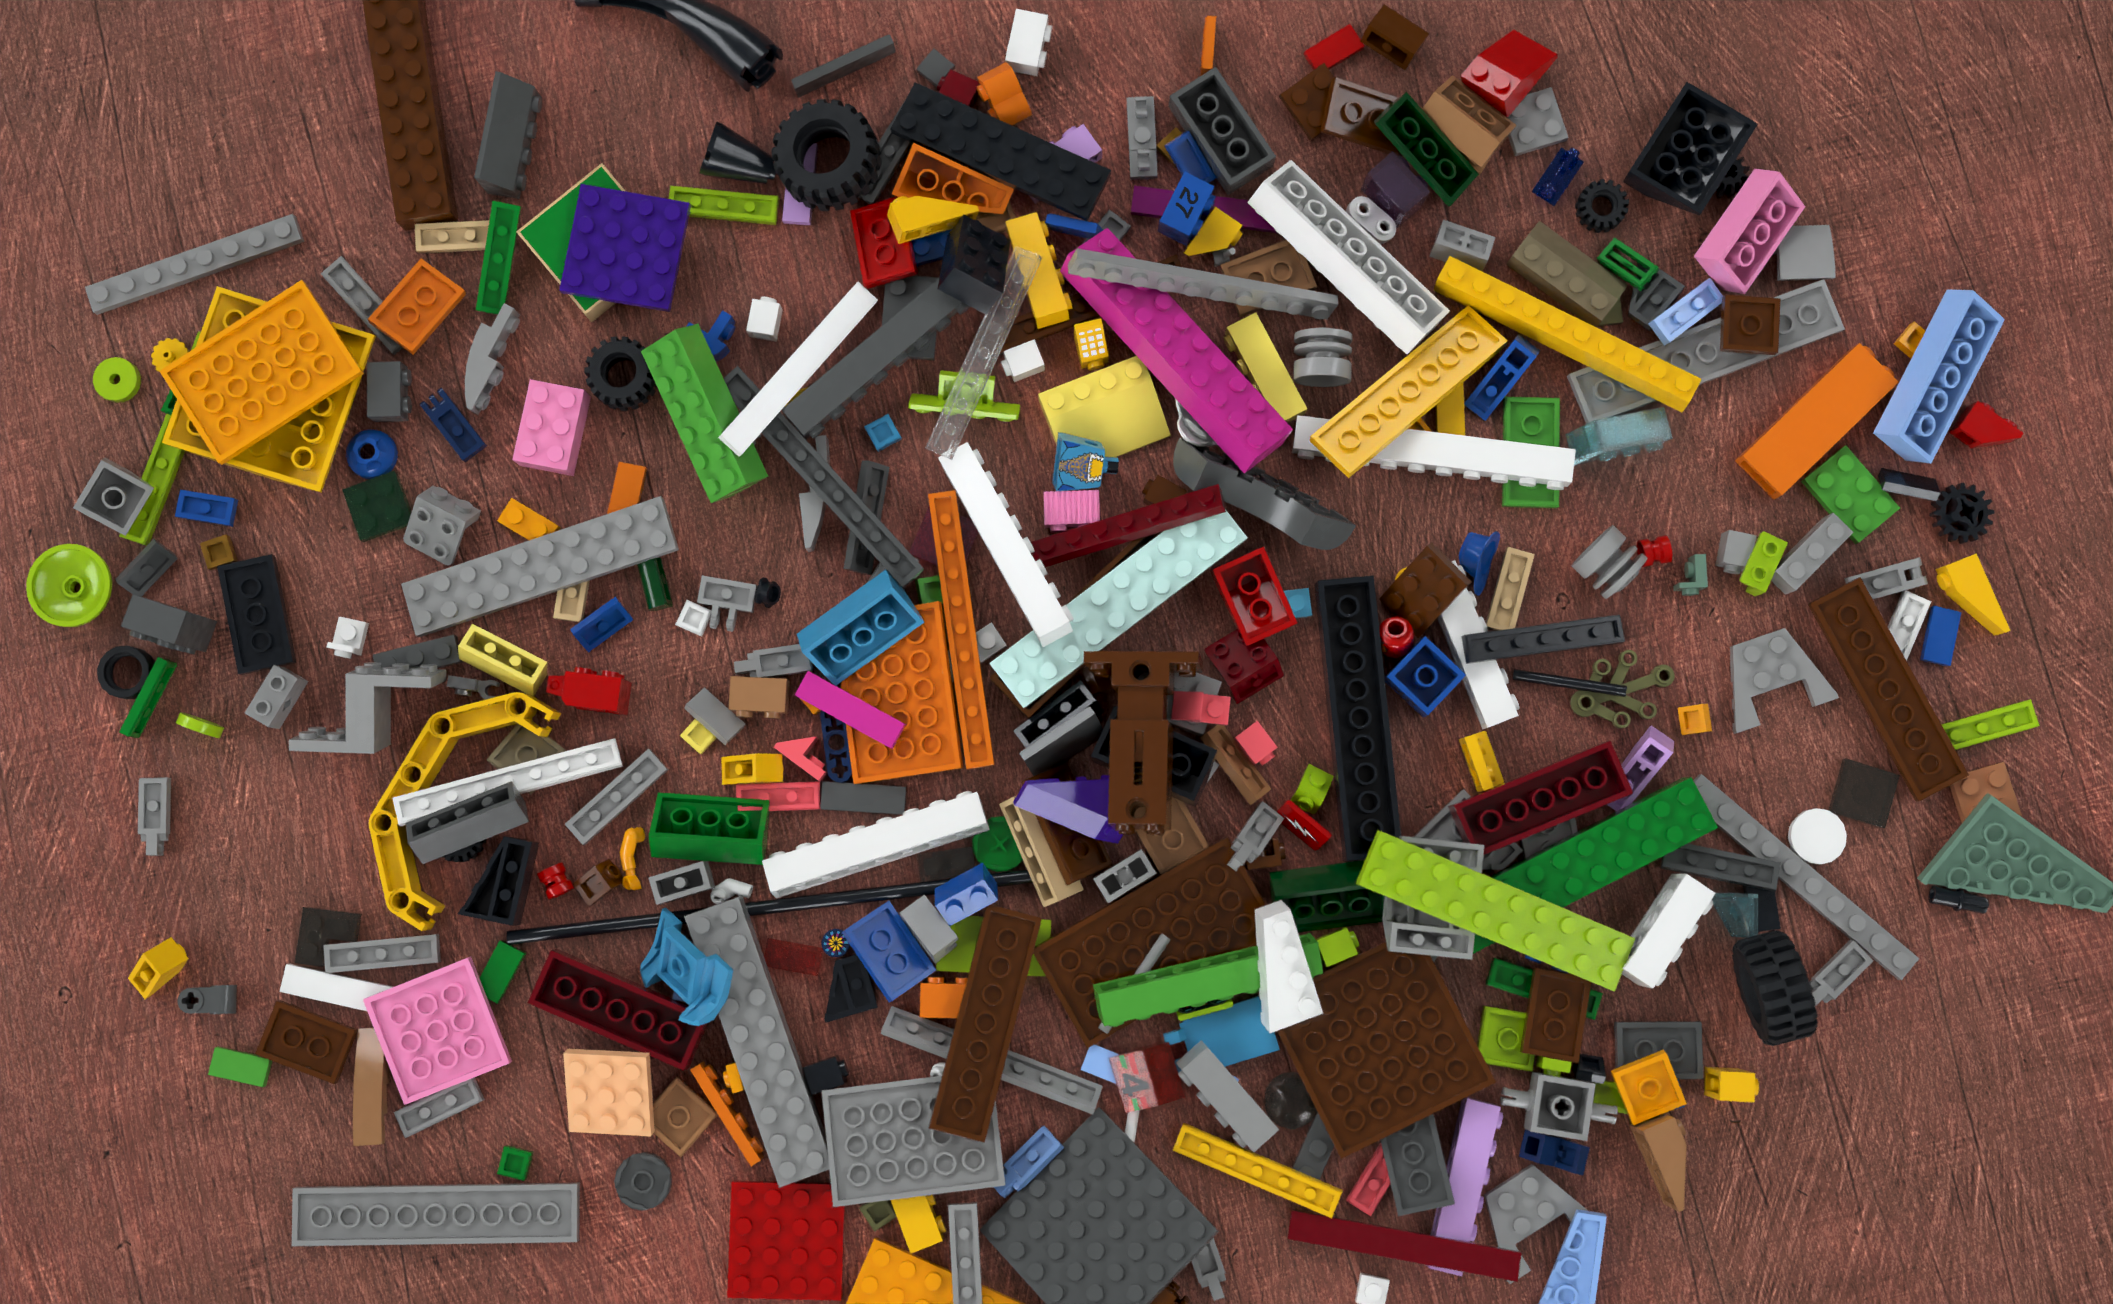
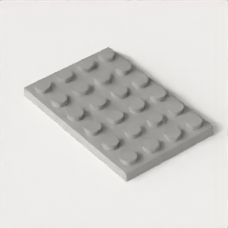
(887, 1152)

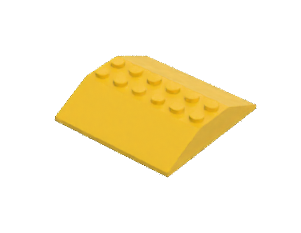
(302, 448)

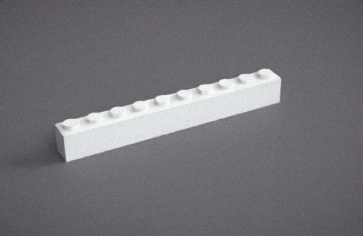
(1460, 455)

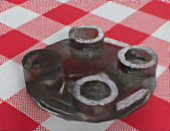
(1289, 1101)

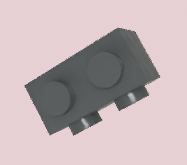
(388, 391)

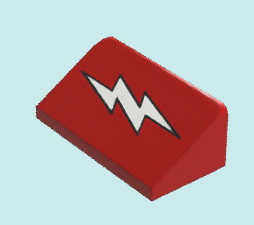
(1303, 825)

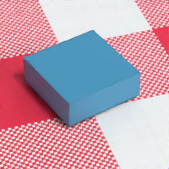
(883, 432)

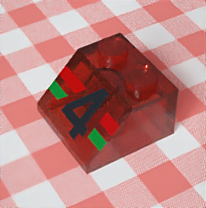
(1146, 1077)

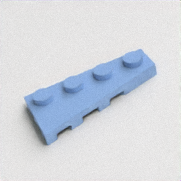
(1578, 1262)

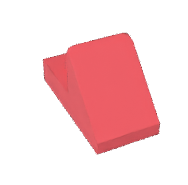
(1200, 707)
(797, 750)

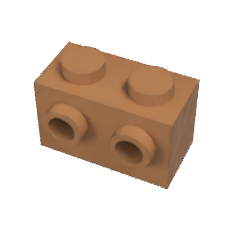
(759, 695)

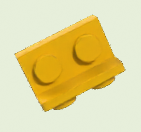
(1481, 761)

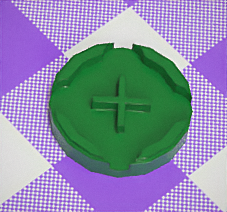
(996, 846)

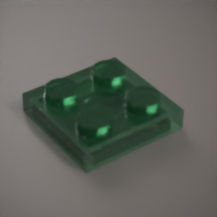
(378, 506)

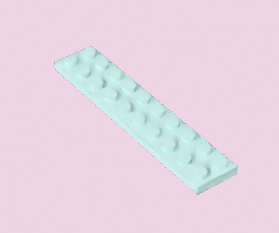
(1118, 603)

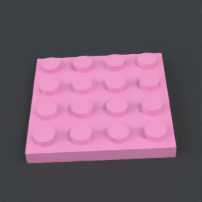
(437, 1030)

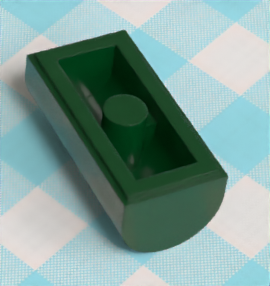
(655, 584)

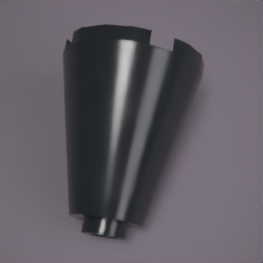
(736, 158)

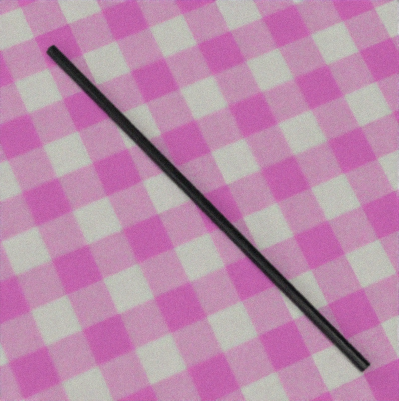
(754, 908)

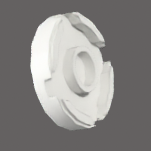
(1817, 836)

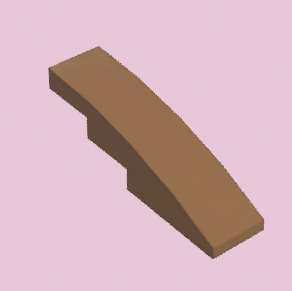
(369, 1090)

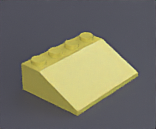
(1109, 407)

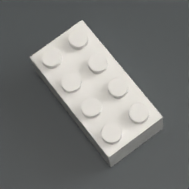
(1665, 928)

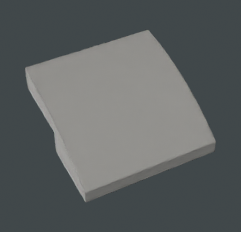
(1806, 254)

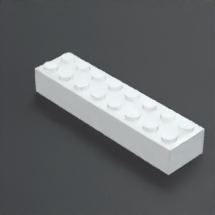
(1348, 256)

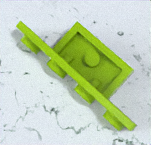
(985, 407)

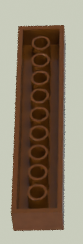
(410, 112)

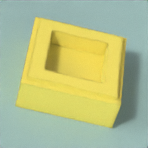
(698, 736)

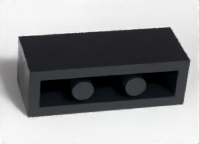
(1056, 713)

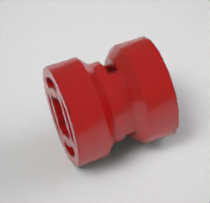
(1656, 551)
(555, 881)

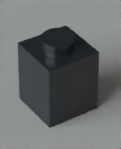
(826, 1074)

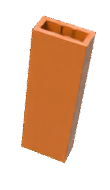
(1817, 421)

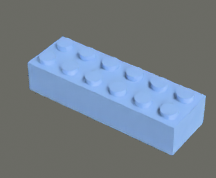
(1939, 376)

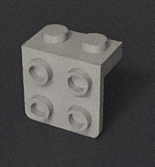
(439, 524)

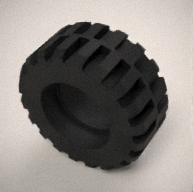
(811, 126)
(1774, 988)

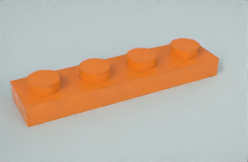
(735, 1123)

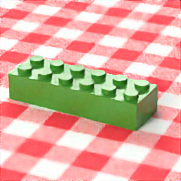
(701, 411)

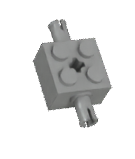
(1567, 1122)

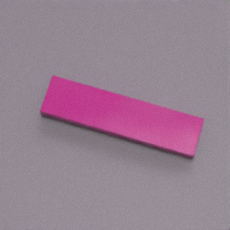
(850, 709)

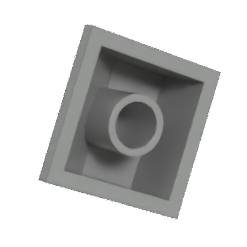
(114, 496)

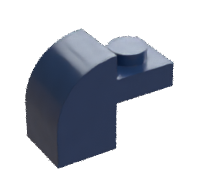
(1554, 1152)

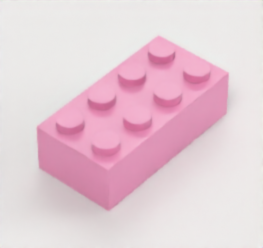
(1749, 231)

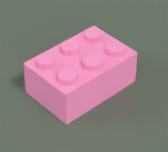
(551, 427)

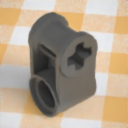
(212, 999)

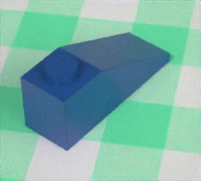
(1502, 377)

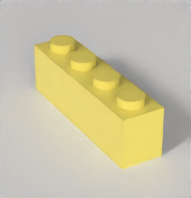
(1264, 366)

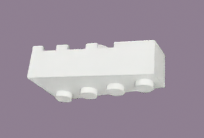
(1285, 978)

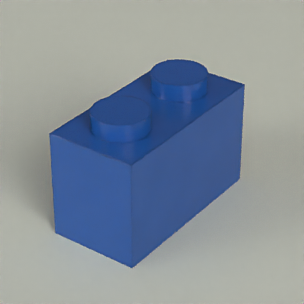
(966, 894)

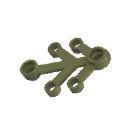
(1627, 702)

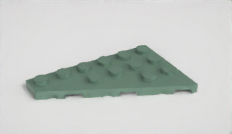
(2012, 858)

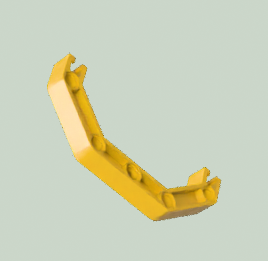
(428, 754)

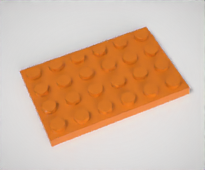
(916, 688)

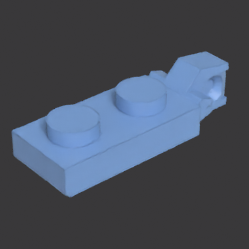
(1029, 1161)

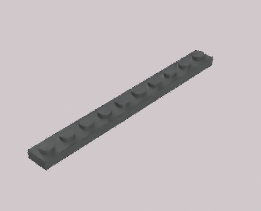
(829, 486)

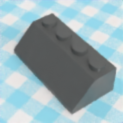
(508, 136)

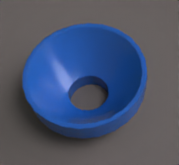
(382, 460)

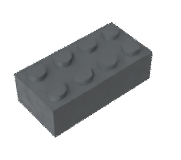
(1222, 130)

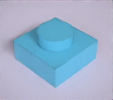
(1299, 602)

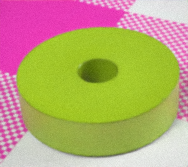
(129, 380)
(200, 725)

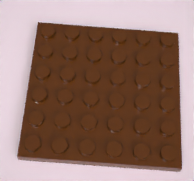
(1383, 1047)

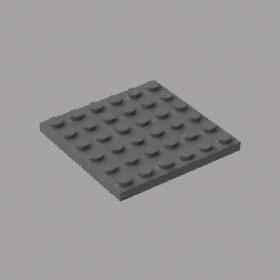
(1099, 1223)

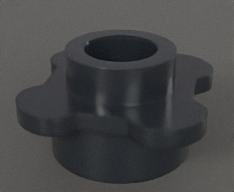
(767, 593)

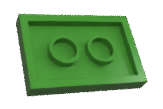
(1850, 493)

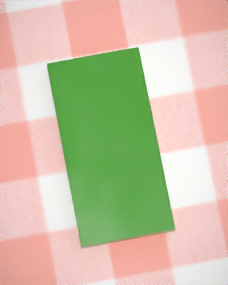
(1531, 422)

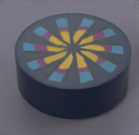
(835, 943)

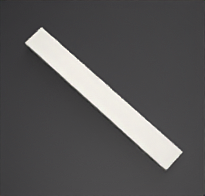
(797, 369)
(525, 776)

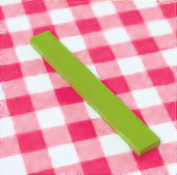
(160, 474)

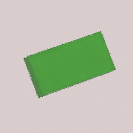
(240, 1066)

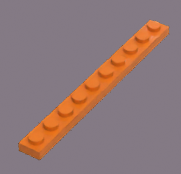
(961, 630)

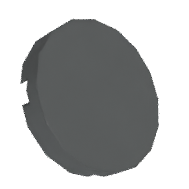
(643, 1181)

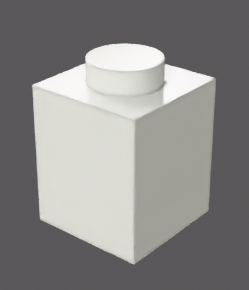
(764, 319)
(1023, 361)

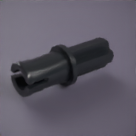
(1958, 900)

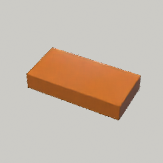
(1208, 44)
(627, 486)

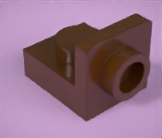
(1264, 860)
(598, 881)

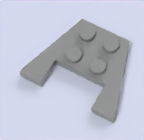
(1767, 665)
(1524, 1206)

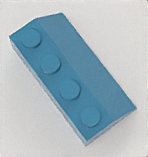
(859, 628)

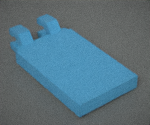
(1230, 1033)

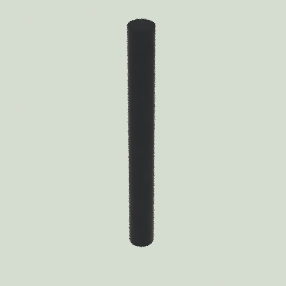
(1568, 682)

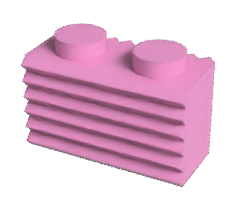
(1070, 509)

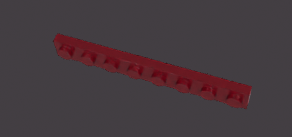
(1129, 526)

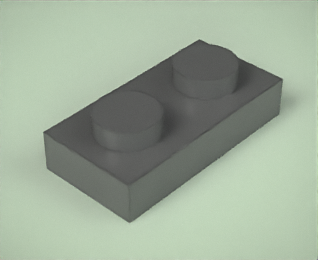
(146, 568)

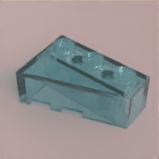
(1620, 435)

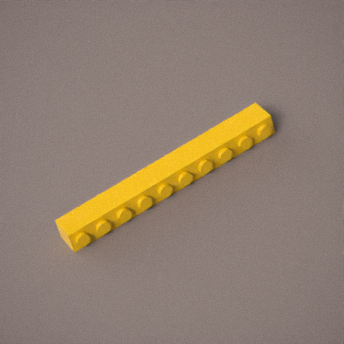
(1567, 334)

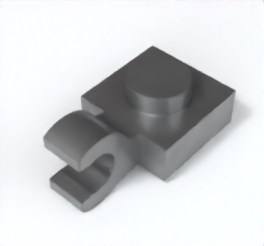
(465, 686)

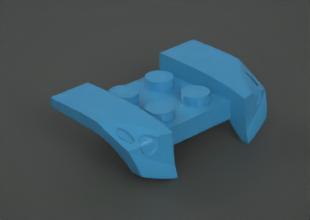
(696, 978)

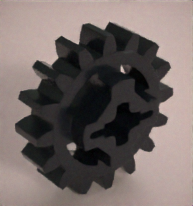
(1967, 525)

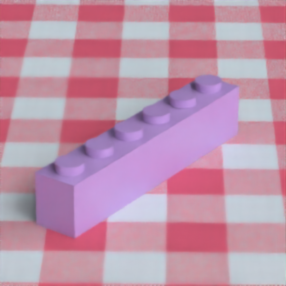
(1468, 1171)

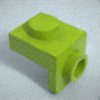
(1312, 789)

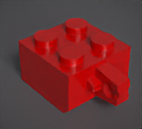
(591, 691)

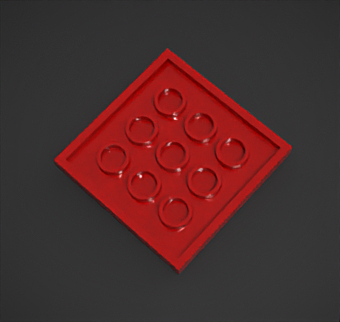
(785, 1241)

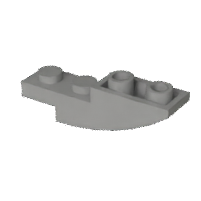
(482, 368)

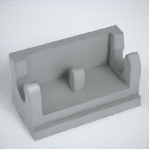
(1463, 244)
(929, 928)

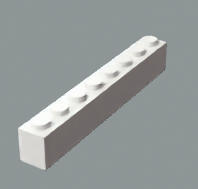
(1006, 545)
(875, 844)

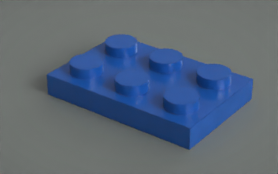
(889, 951)

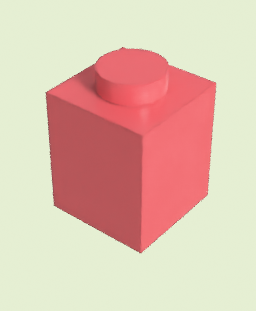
(1256, 744)

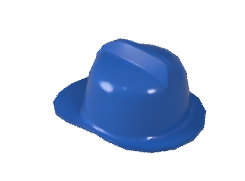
(1477, 557)

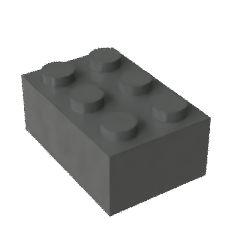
(168, 625)

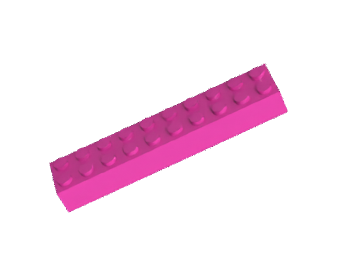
(1184, 361)

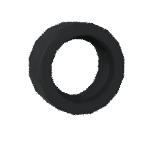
(107, 664)

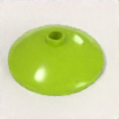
(53, 581)

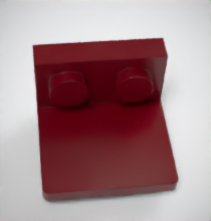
(1244, 667)

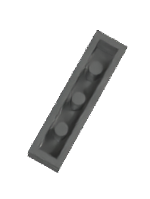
(467, 822)

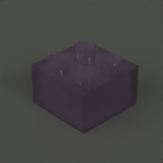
(1395, 188)

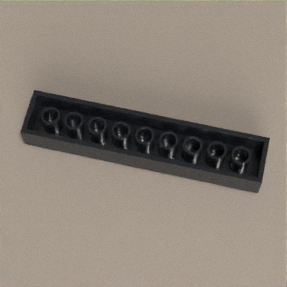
(1357, 712)

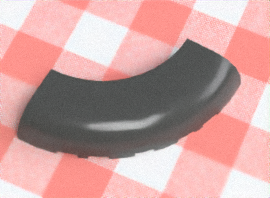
(1263, 496)

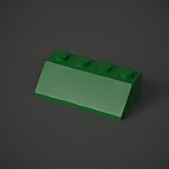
(709, 828)

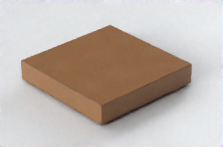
(681, 1116)

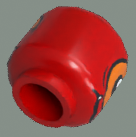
(1396, 637)

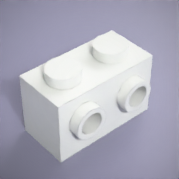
(1027, 42)

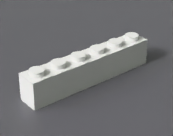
(1483, 680)

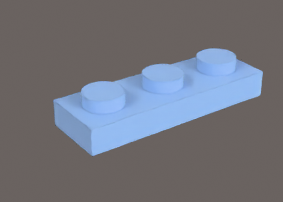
(1686, 311)

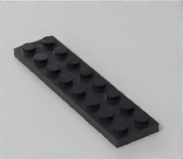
(1001, 151)

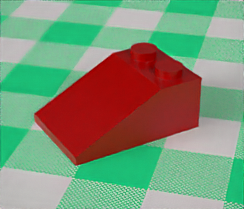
(1508, 71)
(1253, 596)

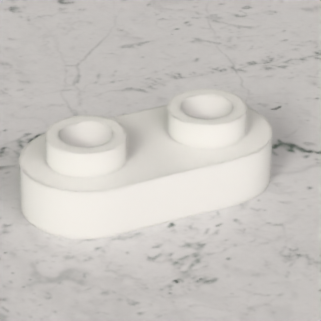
(1372, 219)

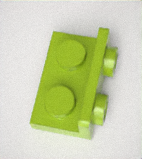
(1762, 563)

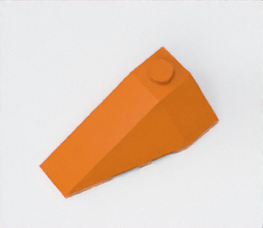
(943, 179)

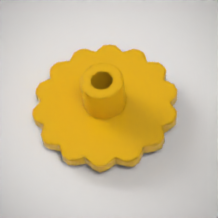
(167, 352)

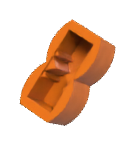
(1003, 94)

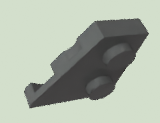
(1654, 298)

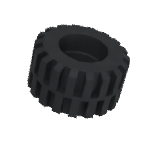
(602, 362)

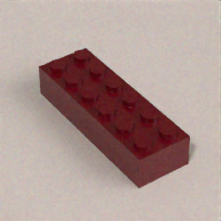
(1542, 798)
(616, 1009)

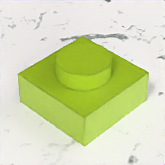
(1553, 1066)

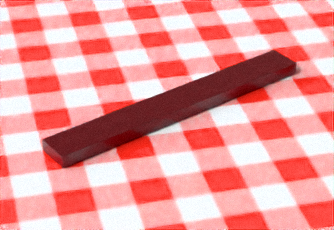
(1405, 1245)

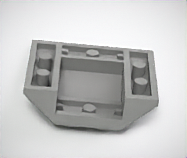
(1420, 933)

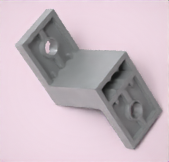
(367, 708)

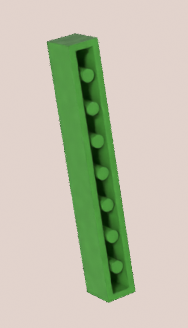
(1188, 984)

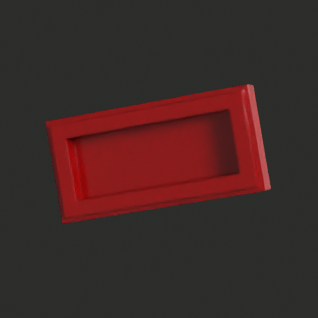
(1334, 48)

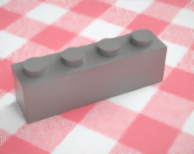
(1227, 1096)

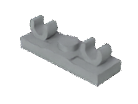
(1141, 138)

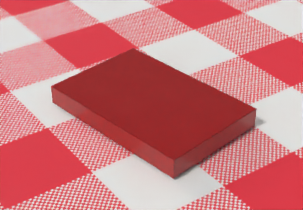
(877, 248)

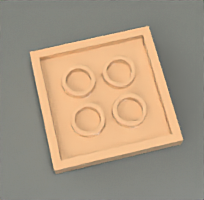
(609, 1092)

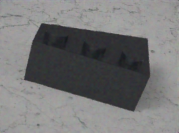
(504, 884)

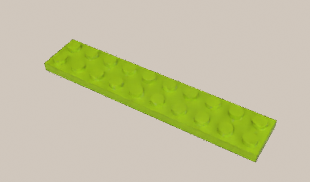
(1495, 910)

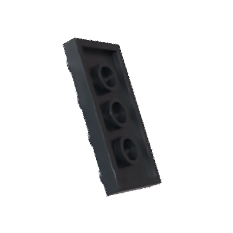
(256, 614)

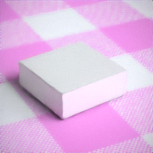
(694, 618)

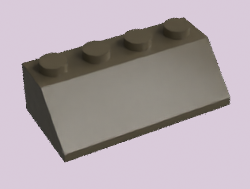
(1567, 274)

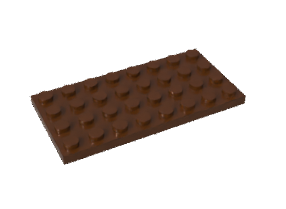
(1195, 904)

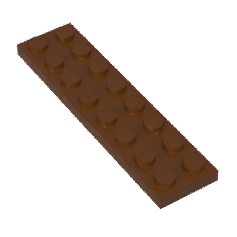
(1888, 689)
(985, 1023)

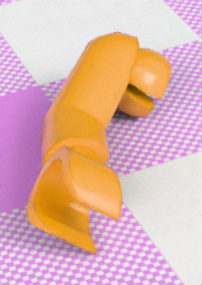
(631, 838)

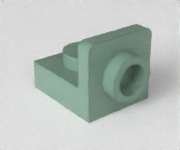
(1696, 571)

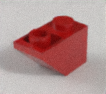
(1983, 427)

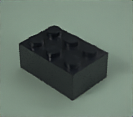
(974, 264)

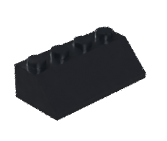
(1190, 763)

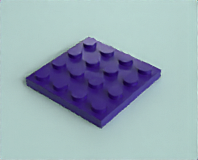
(625, 247)

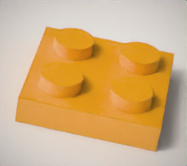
(1648, 1087)

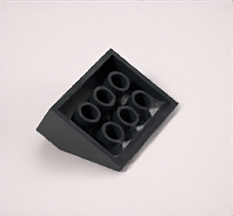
(1690, 151)

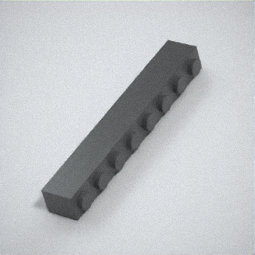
(872, 360)

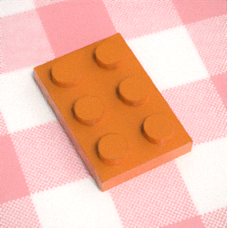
(417, 306)

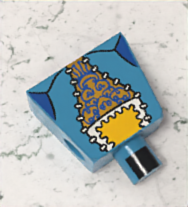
(1080, 463)

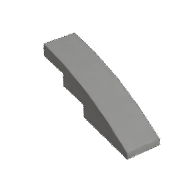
(812, 505)

